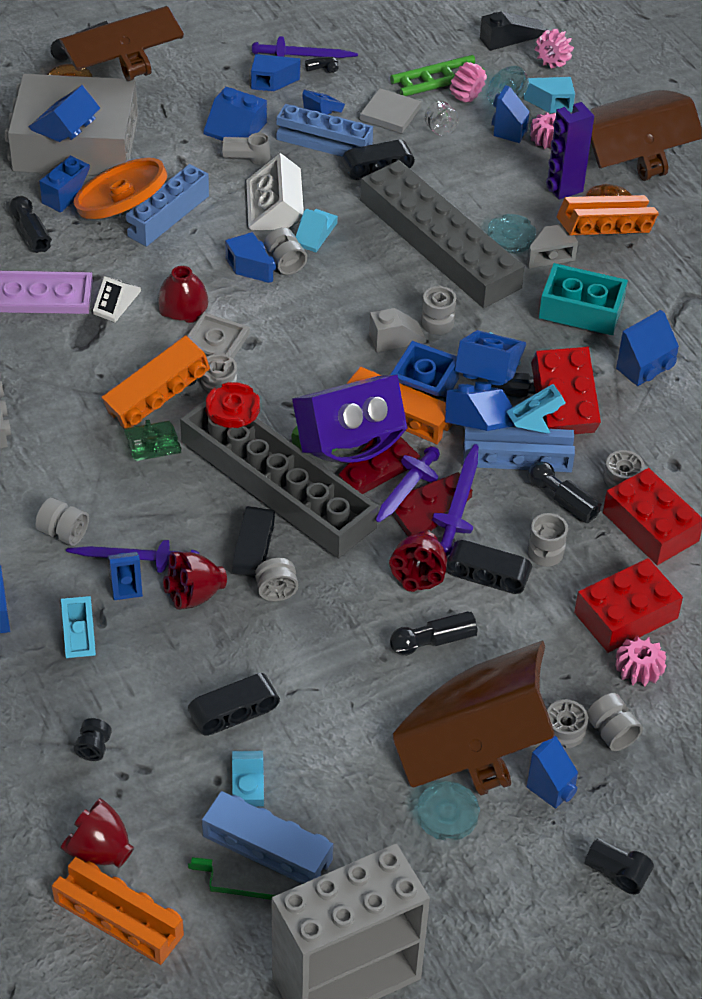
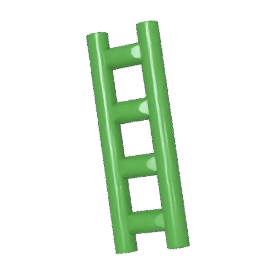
(425, 73)

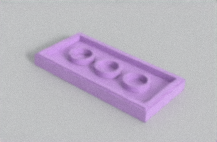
(45, 292)

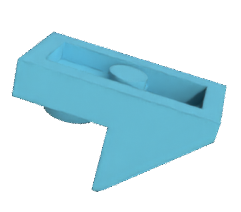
(315, 228)
(530, 412)
(78, 627)
(248, 776)

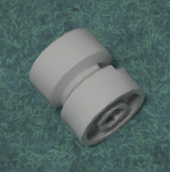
(285, 250)
(438, 310)
(59, 519)
(547, 539)
(614, 722)

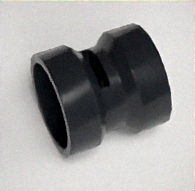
(92, 739)

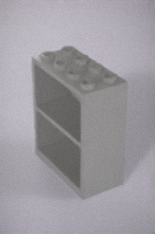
(100, 144)
(351, 931)

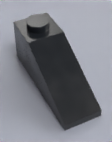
(507, 29)

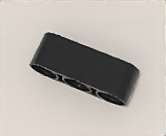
(371, 158)
(253, 540)
(489, 566)
(233, 704)

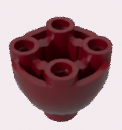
(182, 295)
(420, 561)
(192, 579)
(99, 837)

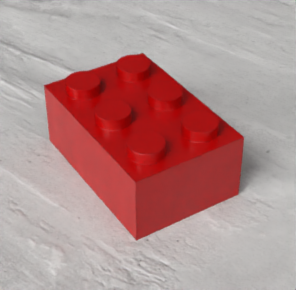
(573, 377)
(653, 516)
(628, 604)

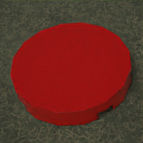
(232, 405)

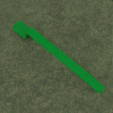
(206, 865)

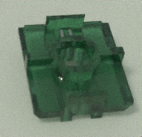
(152, 440)

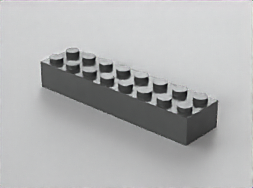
(442, 234)
(284, 480)

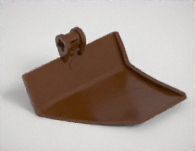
(124, 40)
(643, 130)
(477, 721)

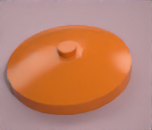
(120, 188)

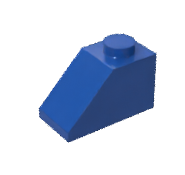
(125, 575)
(552, 773)

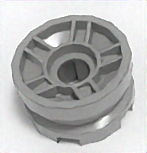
(222, 370)
(622, 466)
(276, 579)
(568, 713)

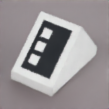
(114, 298)

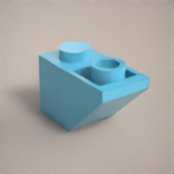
(551, 93)

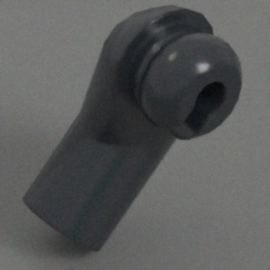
(322, 62)

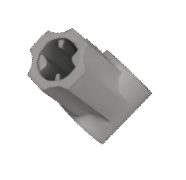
(254, 147)

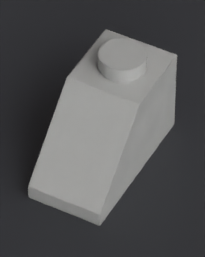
(552, 247)
(393, 330)

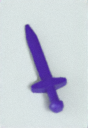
(282, 50)
(417, 470)
(452, 521)
(161, 556)

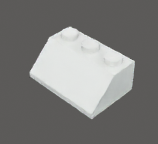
(275, 195)

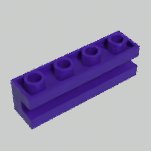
(570, 151)

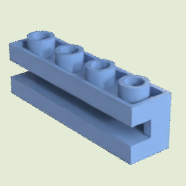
(321, 131)
(168, 205)
(521, 448)
(267, 838)

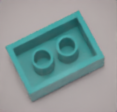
(583, 299)

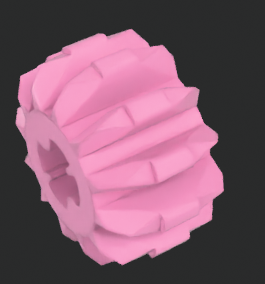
(554, 48)
(468, 82)
(542, 129)
(640, 661)

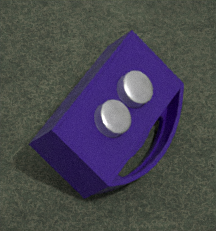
(351, 417)

